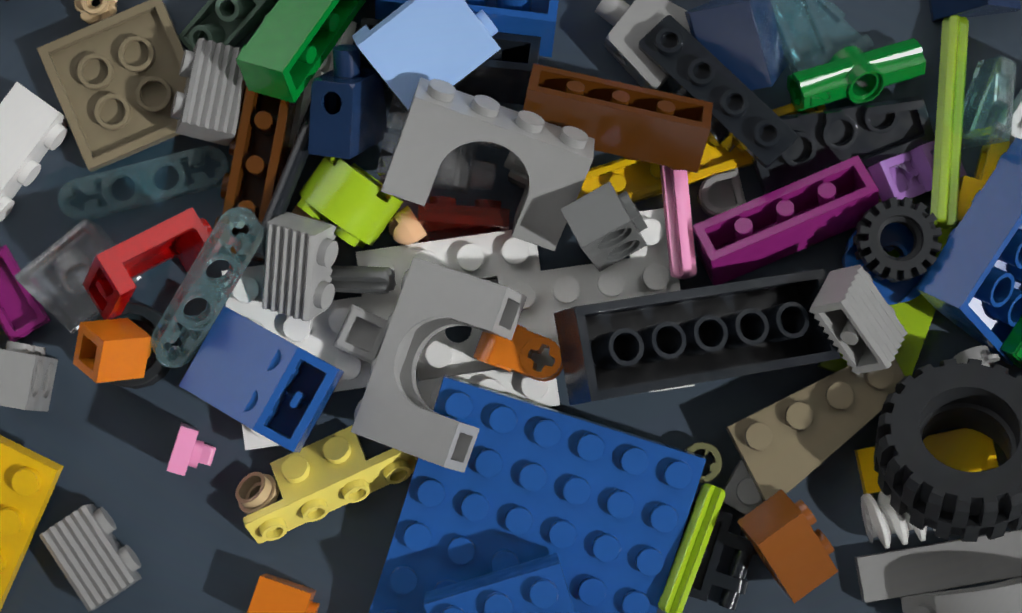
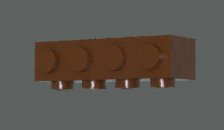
(623, 116)
(258, 155)

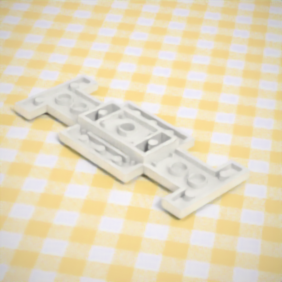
(486, 257)

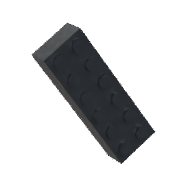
(691, 336)

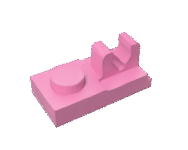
(189, 451)

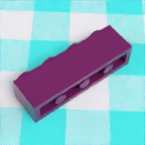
(784, 220)

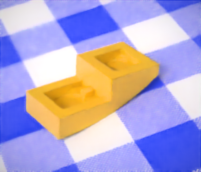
(986, 165)

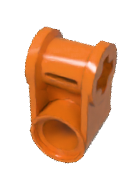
(517, 353)

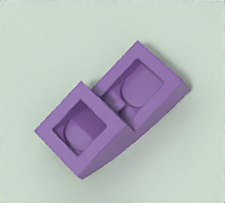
(906, 173)

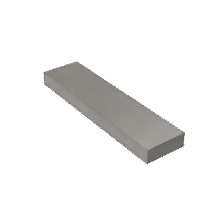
(939, 566)

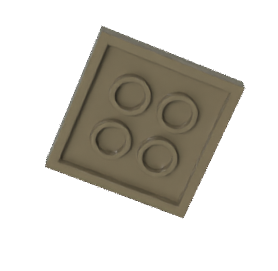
(118, 82)

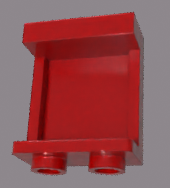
(112, 271)

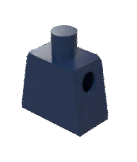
(346, 107)

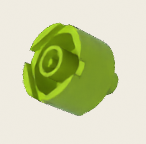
(349, 200)

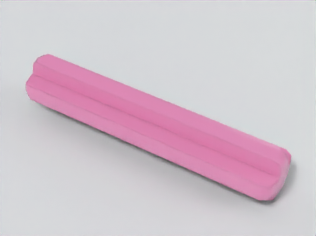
(678, 223)

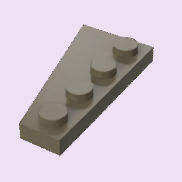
(808, 426)

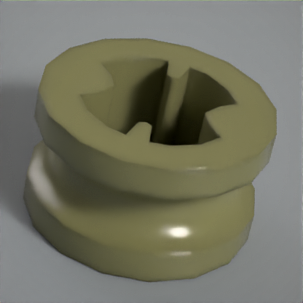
(715, 467)

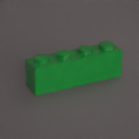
(293, 45)

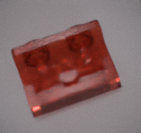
(446, 220)

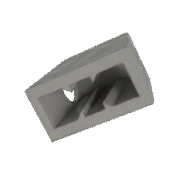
(629, 27)

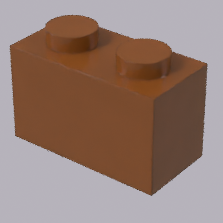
(789, 545)

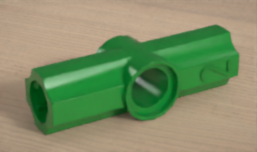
(856, 74)

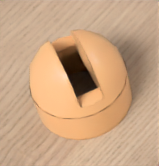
(405, 227)

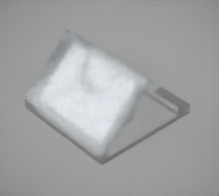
(59, 272)

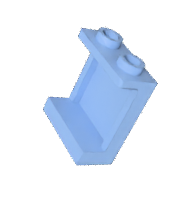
(427, 42)

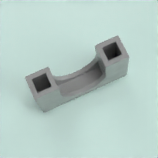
(448, 118)
(428, 303)

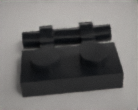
(733, 582)

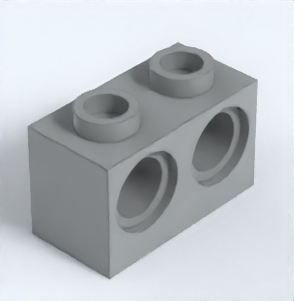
(26, 377)

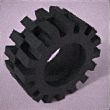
(923, 231)

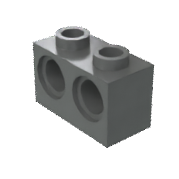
(606, 225)

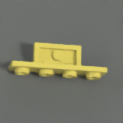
(325, 479)

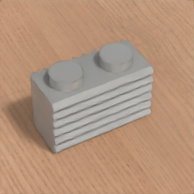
(211, 93)
(298, 266)
(858, 319)
(92, 555)

